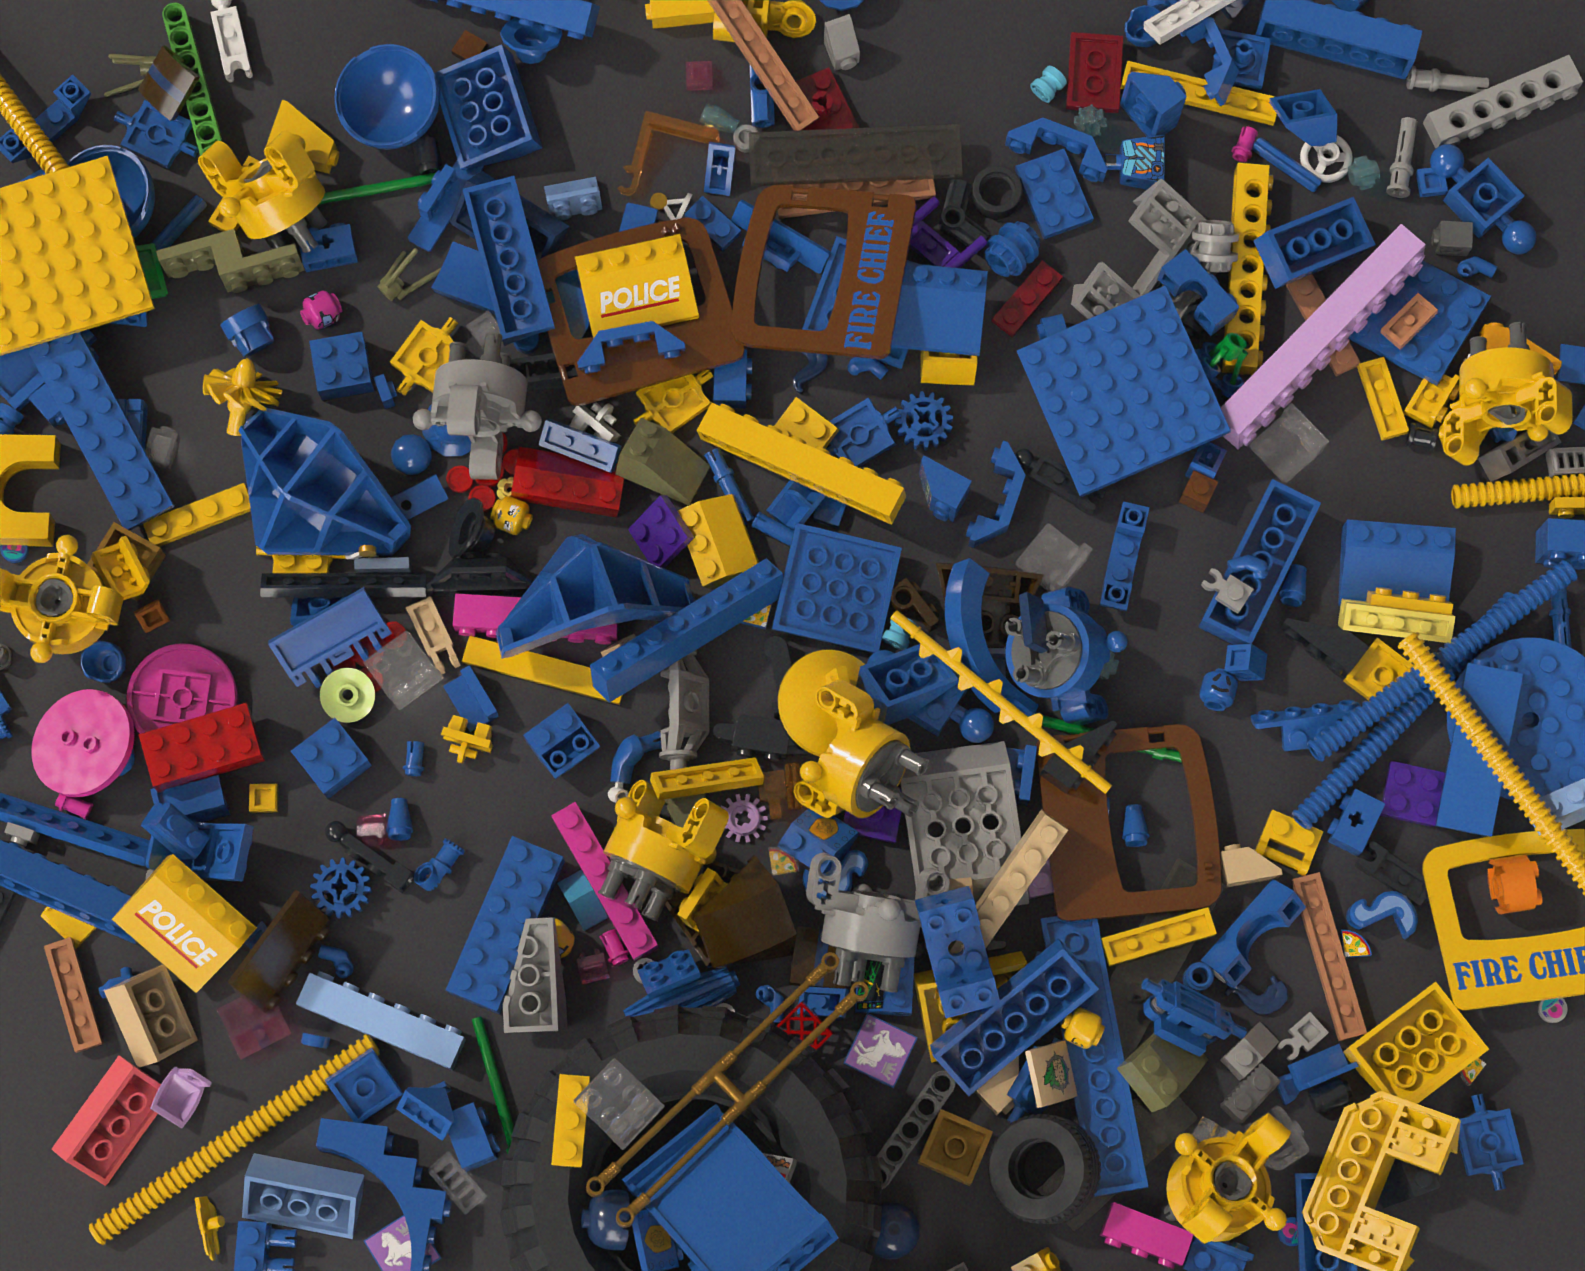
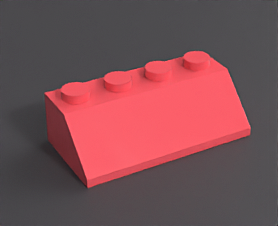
(109, 1122)

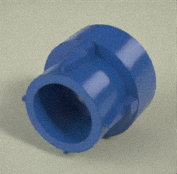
(249, 330)

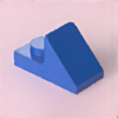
(822, 1000)

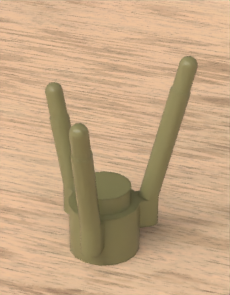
(145, 63)
(392, 285)

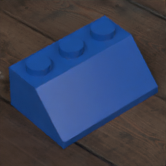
(1153, 102)

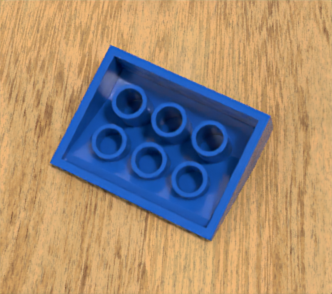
(487, 109)
(941, 309)
(1395, 558)

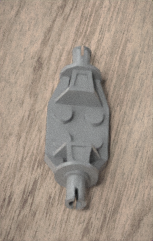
(687, 711)

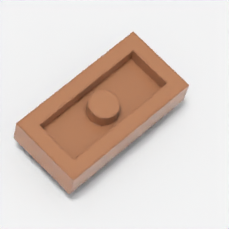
(1409, 321)

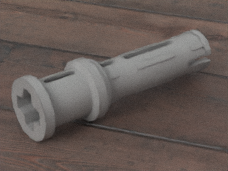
(1435, 80)
(1402, 168)

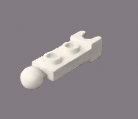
(230, 39)

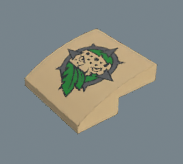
(1051, 1073)

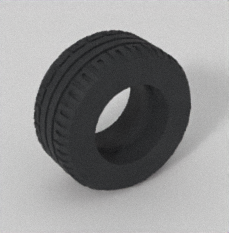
(1008, 1163)

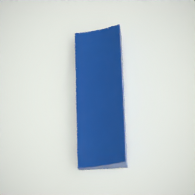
(508, 259)
(465, 281)

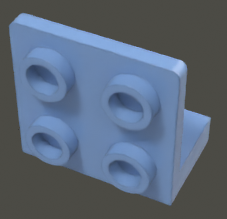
(573, 198)

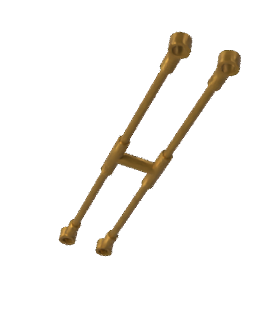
(741, 1100)

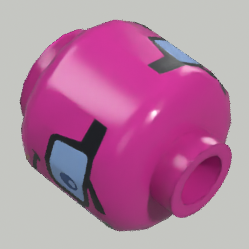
(321, 310)

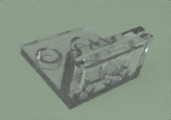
(1289, 444)
(1055, 557)
(403, 670)
(618, 1103)

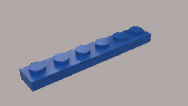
(73, 829)

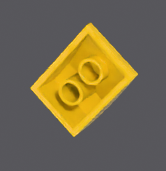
(948, 368)

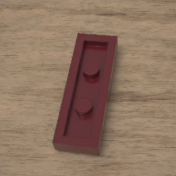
(1027, 299)

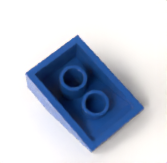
(904, 683)

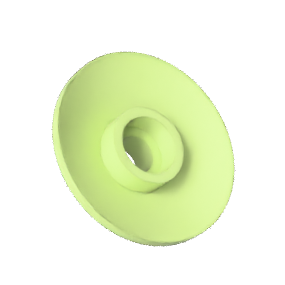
(332, 695)

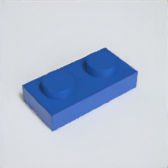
(719, 227)

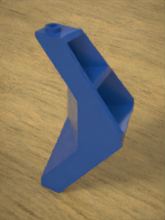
(314, 490)
(587, 589)

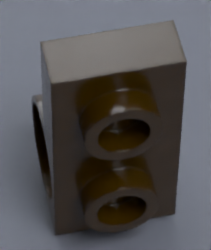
(925, 613)

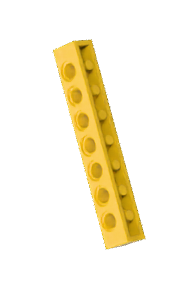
(1246, 178)

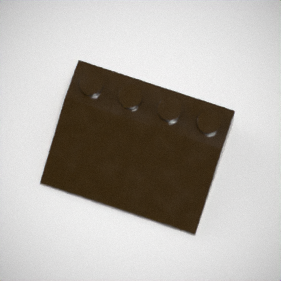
(280, 953)

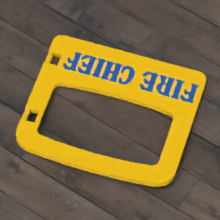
(1501, 969)

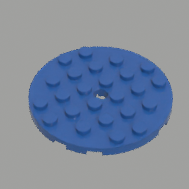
(1554, 691)

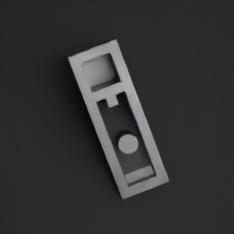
(1515, 454)

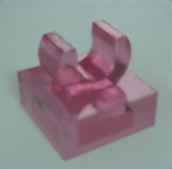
(699, 75)
(371, 825)
(592, 967)

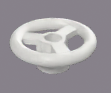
(1333, 150)

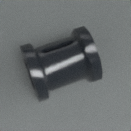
(1421, 437)

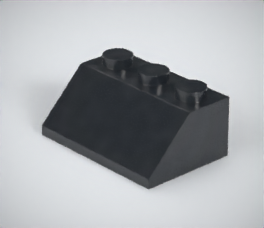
(1406, 1182)

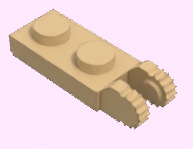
(432, 632)

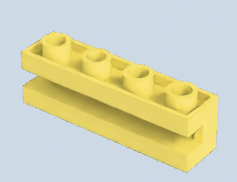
(1397, 622)

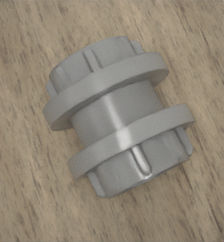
(1215, 245)

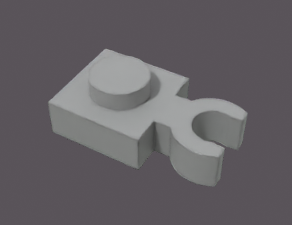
(1231, 593)
(1305, 1033)

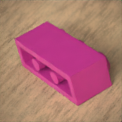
(1146, 1235)

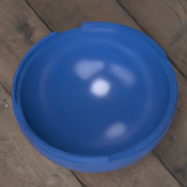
(387, 97)
(132, 180)

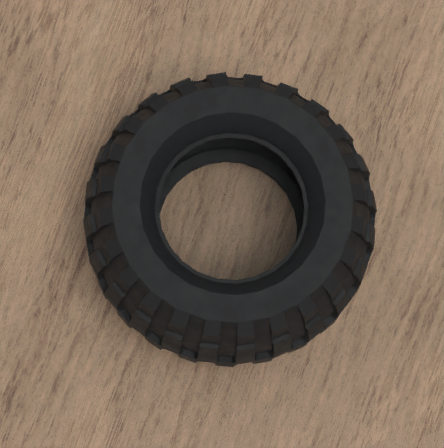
(799, 1116)

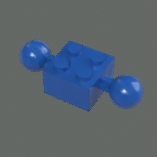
(1483, 198)
(974, 724)

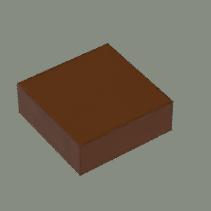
(468, 46)

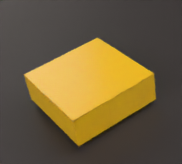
(263, 798)

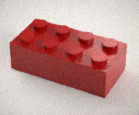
(201, 747)

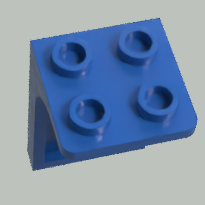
(220, 859)

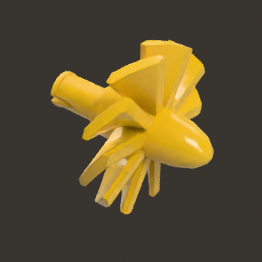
(241, 391)

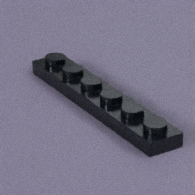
(342, 584)

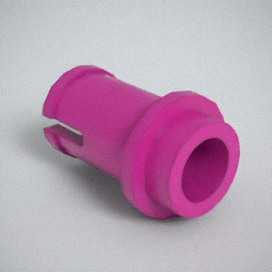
(1242, 150)
(74, 805)
(614, 948)

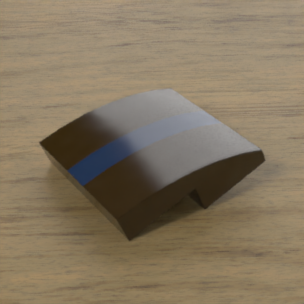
(168, 83)
(808, 955)

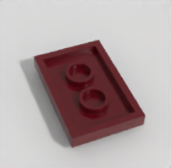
(1094, 71)

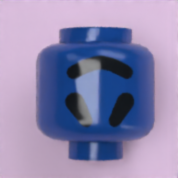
(1218, 690)

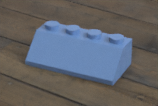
(302, 1196)

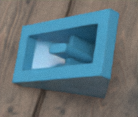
(582, 900)

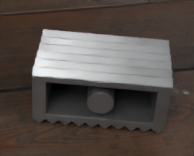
(1249, 1093)

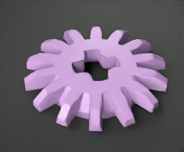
(753, 814)

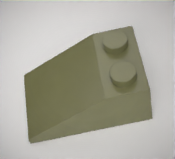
(661, 462)
(1160, 1071)

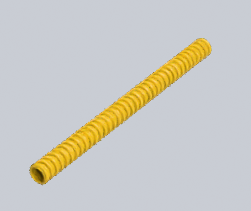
(29, 131)
(1517, 491)
(1495, 756)
(224, 1145)

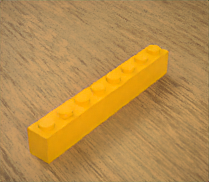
(802, 463)

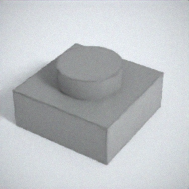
(21, 835)

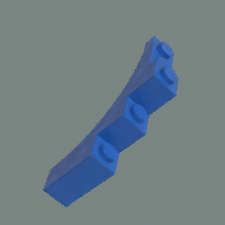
(369, 1147)

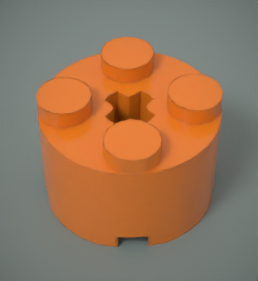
(1514, 884)

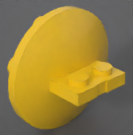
(799, 712)

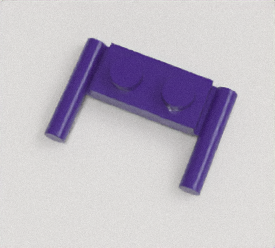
(935, 248)

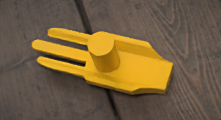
(209, 1225)

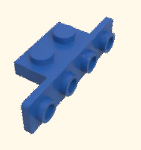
(439, 204)
(784, 244)
(1303, 724)

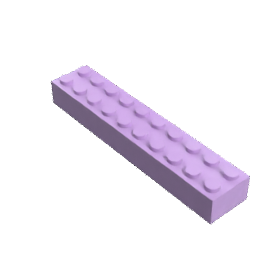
(1321, 335)

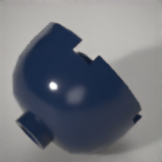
(601, 1220)
(898, 1231)

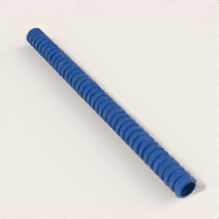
(1452, 653)
(1373, 745)

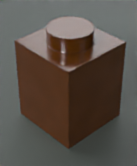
(1198, 491)

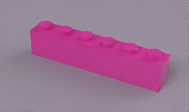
(486, 613)
(594, 865)

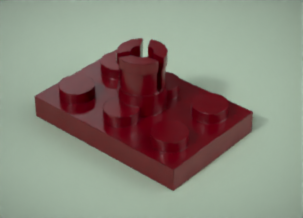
(827, 102)

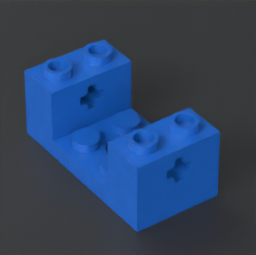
(962, 977)

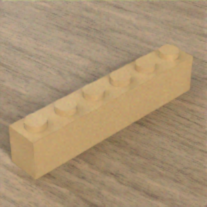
(1016, 875)

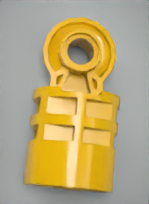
(773, 16)

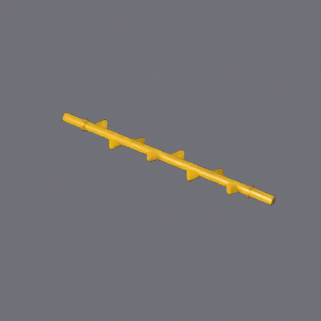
(1008, 711)

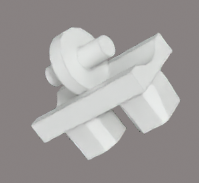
(586, 418)

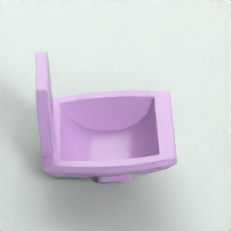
(179, 1095)

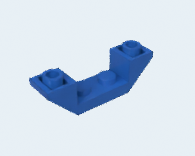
(1223, 77)
(54, 121)
(1023, 138)
(666, 343)
(986, 528)
(1123, 556)

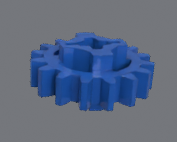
(931, 428)
(340, 900)

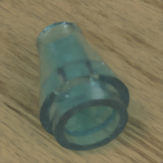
(717, 118)

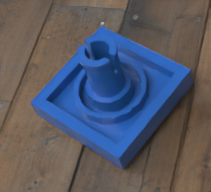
(1250, 56)

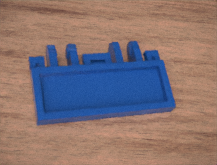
(330, 635)

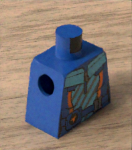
(1139, 161)

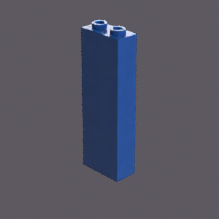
(1469, 787)

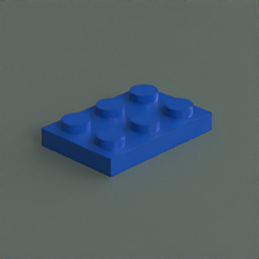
(1054, 194)

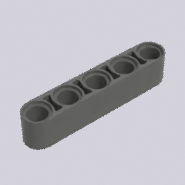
(919, 1120)

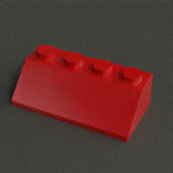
(565, 483)

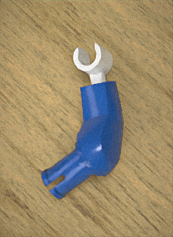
(626, 757)

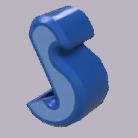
(853, 864)
(1384, 905)

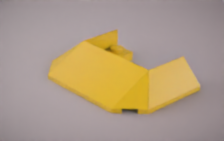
(1356, 1169)

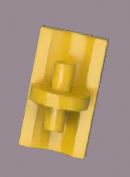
(456, 733)

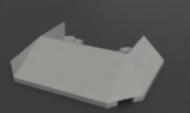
(1168, 224)

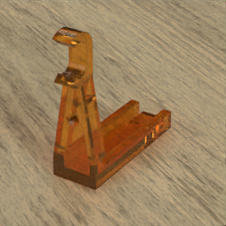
(667, 125)

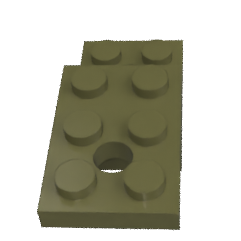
(233, 266)

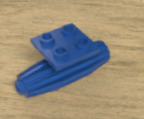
(681, 984)

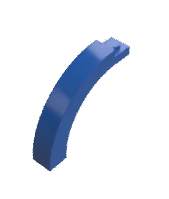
(965, 631)

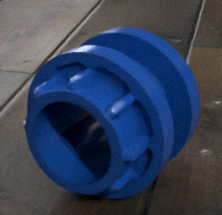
(1012, 249)

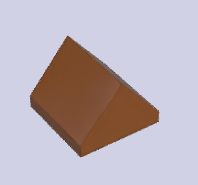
(152, 616)

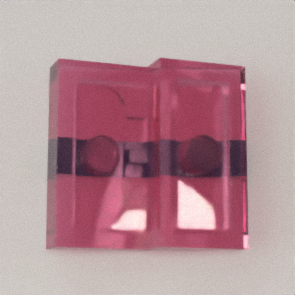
(251, 1028)

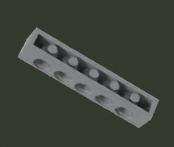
(1559, 72)

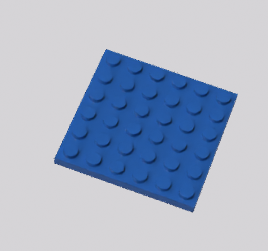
(1123, 391)

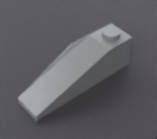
(536, 987)

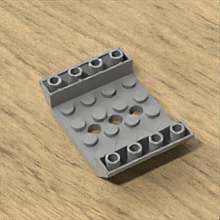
(967, 786)

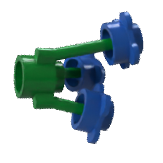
(1229, 348)

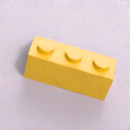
(720, 540)

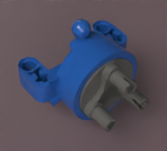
(1073, 661)

